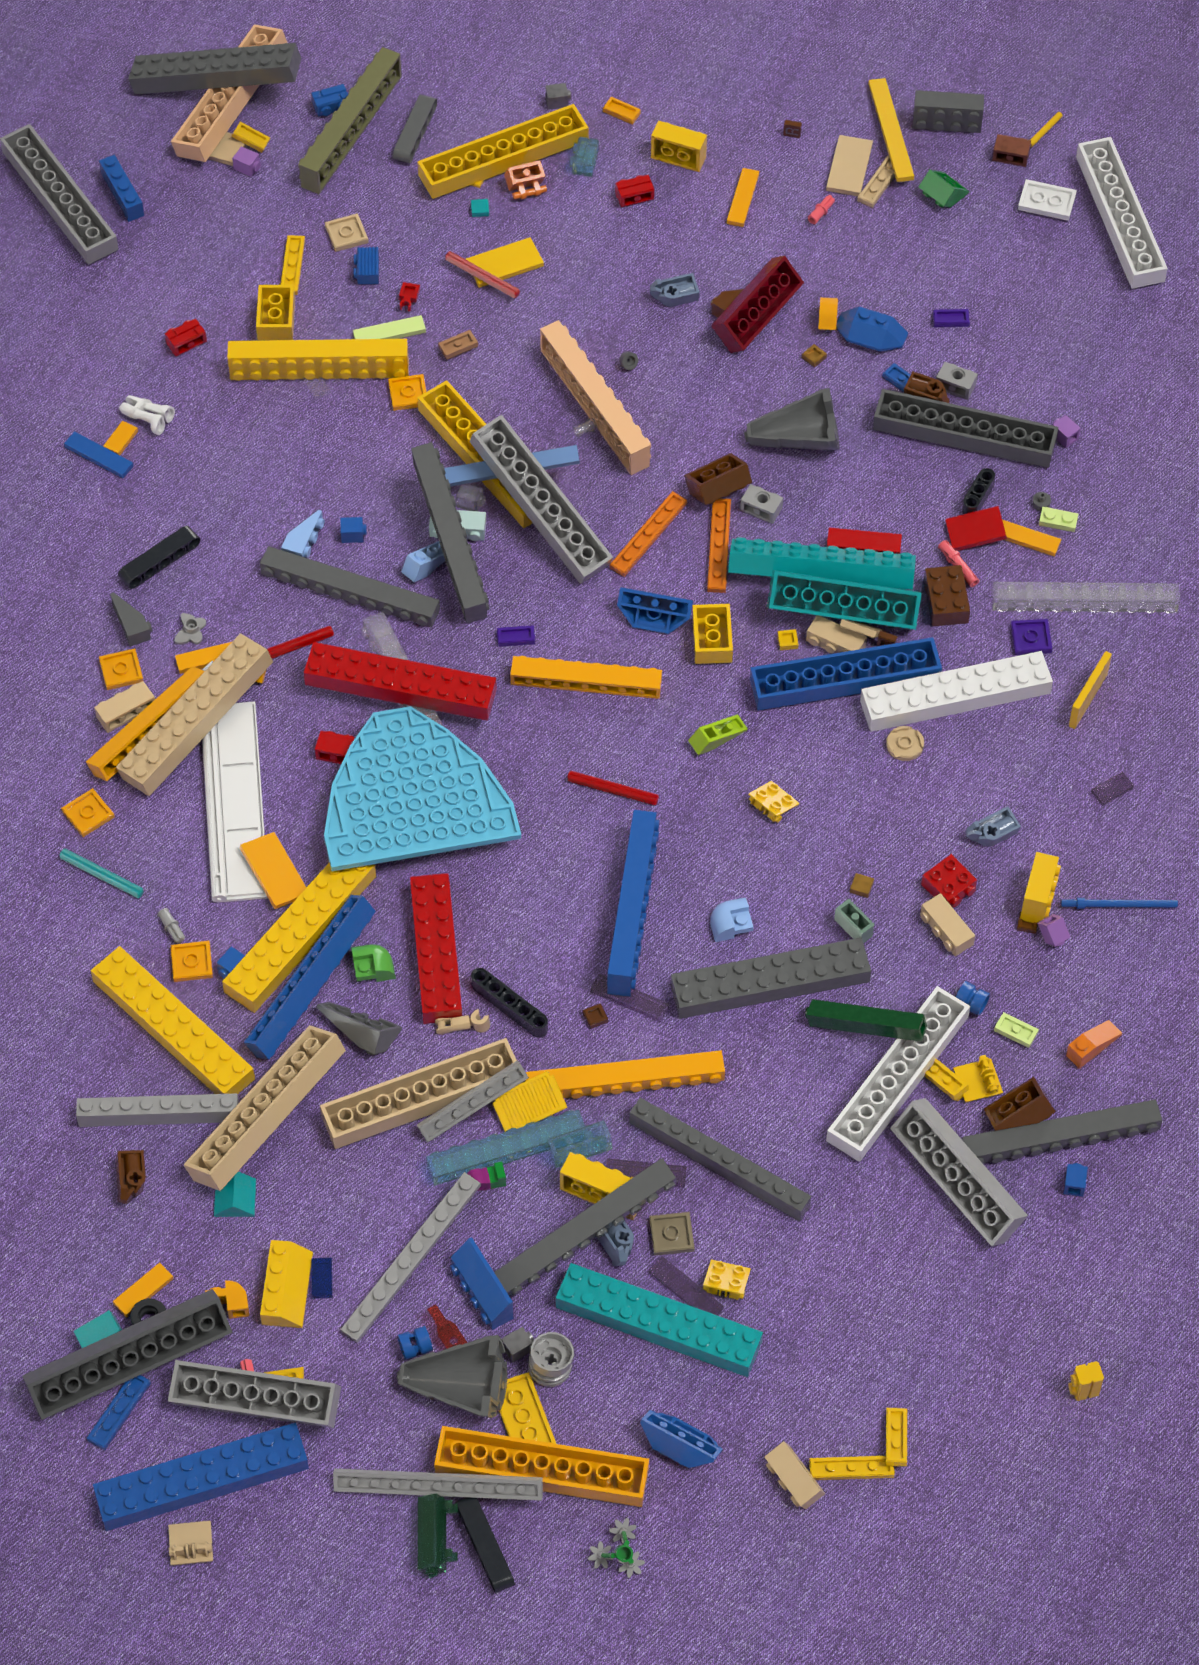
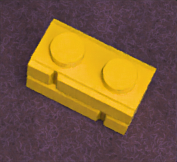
(1086, 1381)

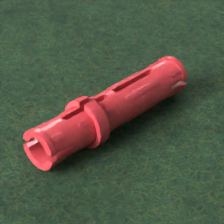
(954, 558)

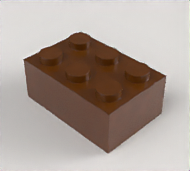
(718, 479)
(946, 595)

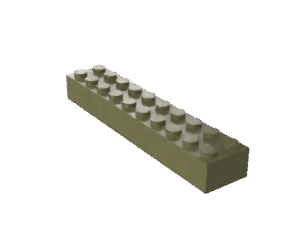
(350, 120)

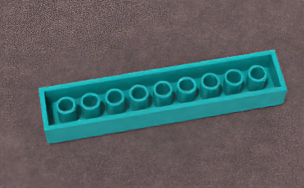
(829, 562)
(659, 1320)

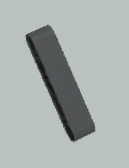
(415, 128)

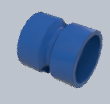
(974, 998)
(422, 1341)

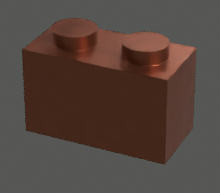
(1011, 150)

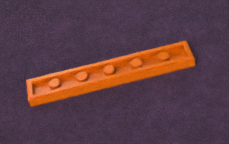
(648, 534)
(719, 546)

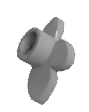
(190, 630)

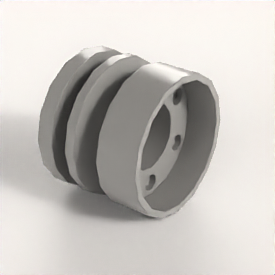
(553, 1349)

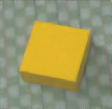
(787, 639)

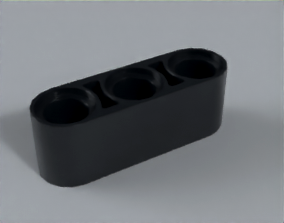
(979, 491)

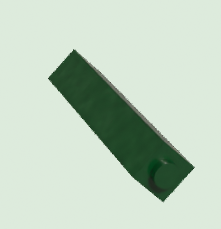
(866, 1020)

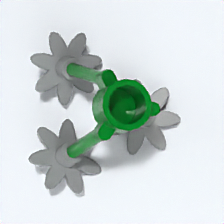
(622, 1552)

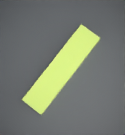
(393, 329)

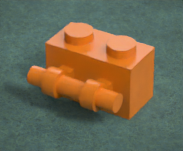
(525, 176)

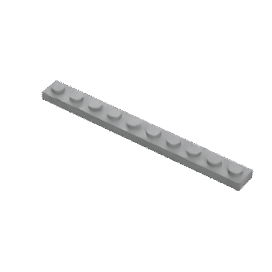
(410, 1257)
(441, 1483)

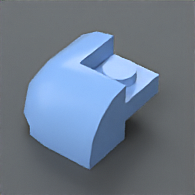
(730, 919)

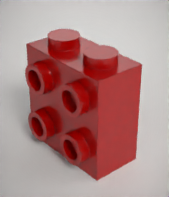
(950, 880)

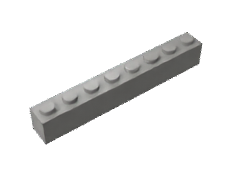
(154, 1110)

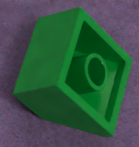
(942, 188)

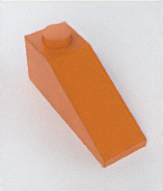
(1092, 1043)

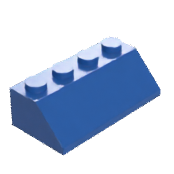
(482, 1285)

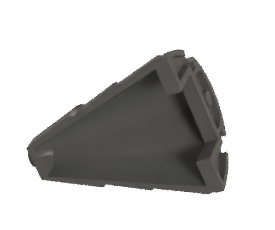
(799, 425)
(461, 1376)

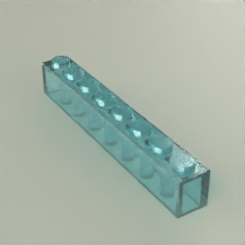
(504, 1147)

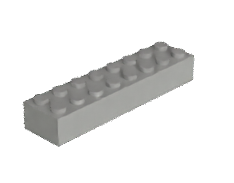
(958, 1172)
(254, 1394)

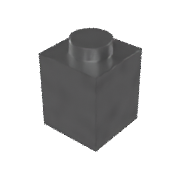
(557, 96)
(518, 1344)

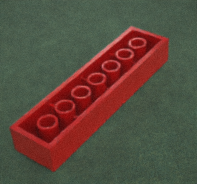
(435, 947)

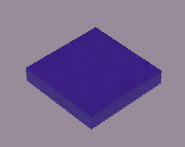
(1031, 636)

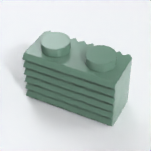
(854, 921)

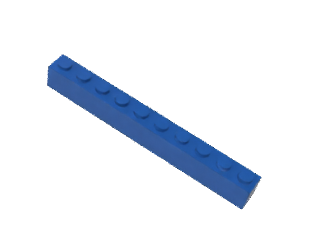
(309, 977)

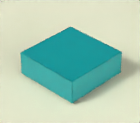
(480, 207)

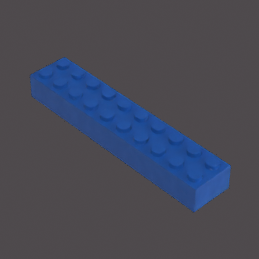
(841, 673)
(633, 903)
(200, 1476)

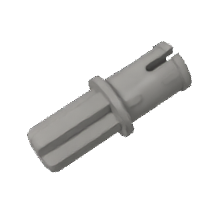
(171, 925)

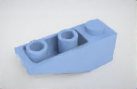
(304, 535)
(423, 562)

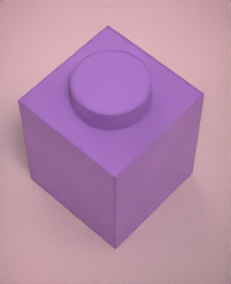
(246, 161)
(1067, 432)
(1054, 930)

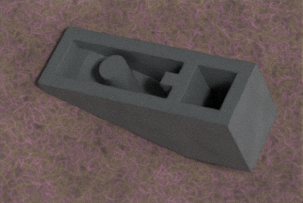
(131, 621)

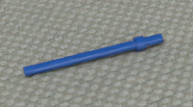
(1081, 903)

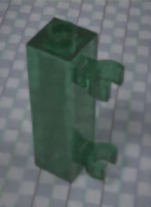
(432, 1534)

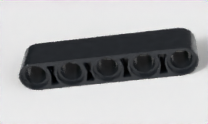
(159, 557)
(512, 1010)
(485, 1544)

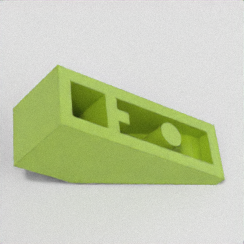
(716, 733)

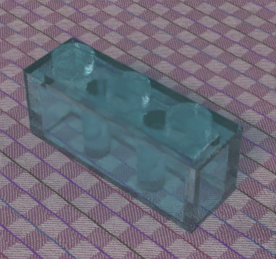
(584, 1141)

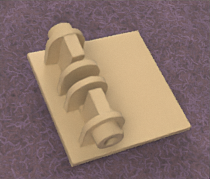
(190, 1543)

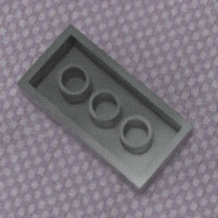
(948, 111)

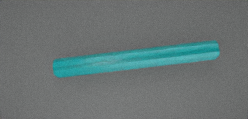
(101, 873)

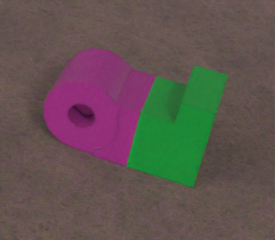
(489, 1177)

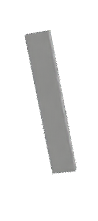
(472, 1101)

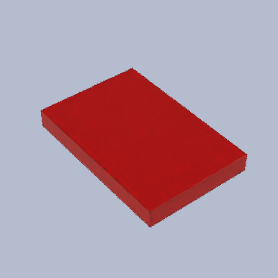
(976, 528)

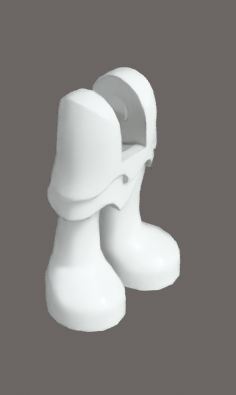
(138, 407)

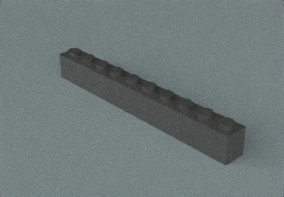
(350, 587)
(1065, 1132)
(720, 1159)
(585, 1227)

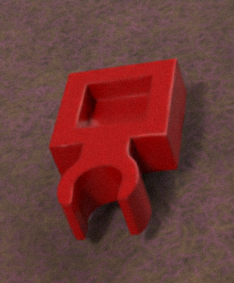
(408, 293)

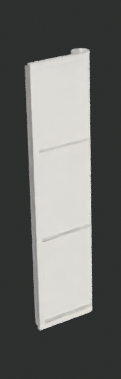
(233, 802)

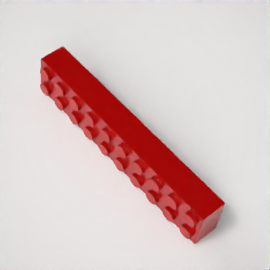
(400, 681)

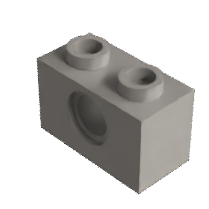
(957, 380)
(761, 503)

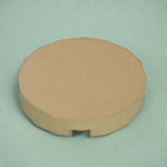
(905, 743)

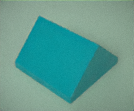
(236, 1198)

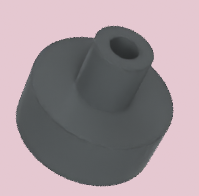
(628, 360)
(1041, 500)

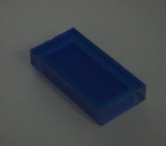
(322, 1278)

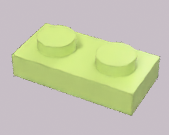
(1058, 519)
(1016, 1030)

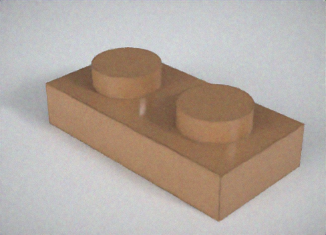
(458, 344)

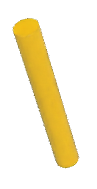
(1045, 128)

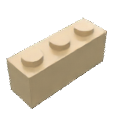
(832, 637)
(123, 706)
(947, 925)
(794, 1476)

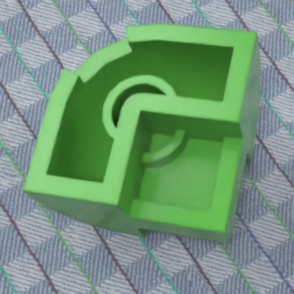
(372, 962)

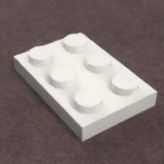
(1047, 200)

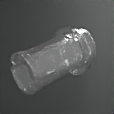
(589, 425)

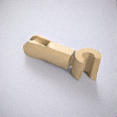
(463, 1023)

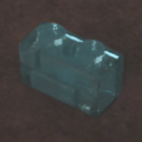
(585, 156)

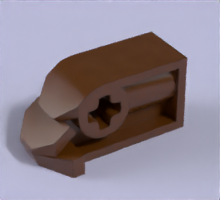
(926, 387)
(130, 1168)

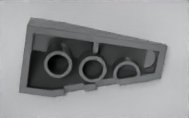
(365, 1032)

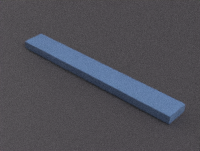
(480, 470)

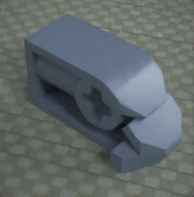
(675, 290)
(998, 826)
(618, 1243)

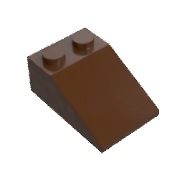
(1020, 1107)

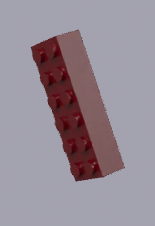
(757, 304)

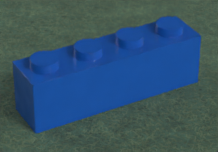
(121, 188)

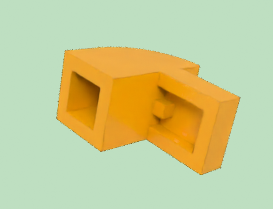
(828, 313)
(235, 1298)

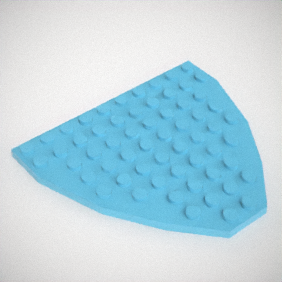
(412, 794)

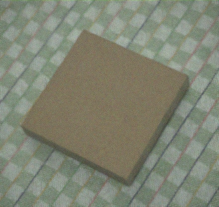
(671, 1233)

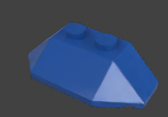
(871, 329)
(653, 610)
(679, 1440)

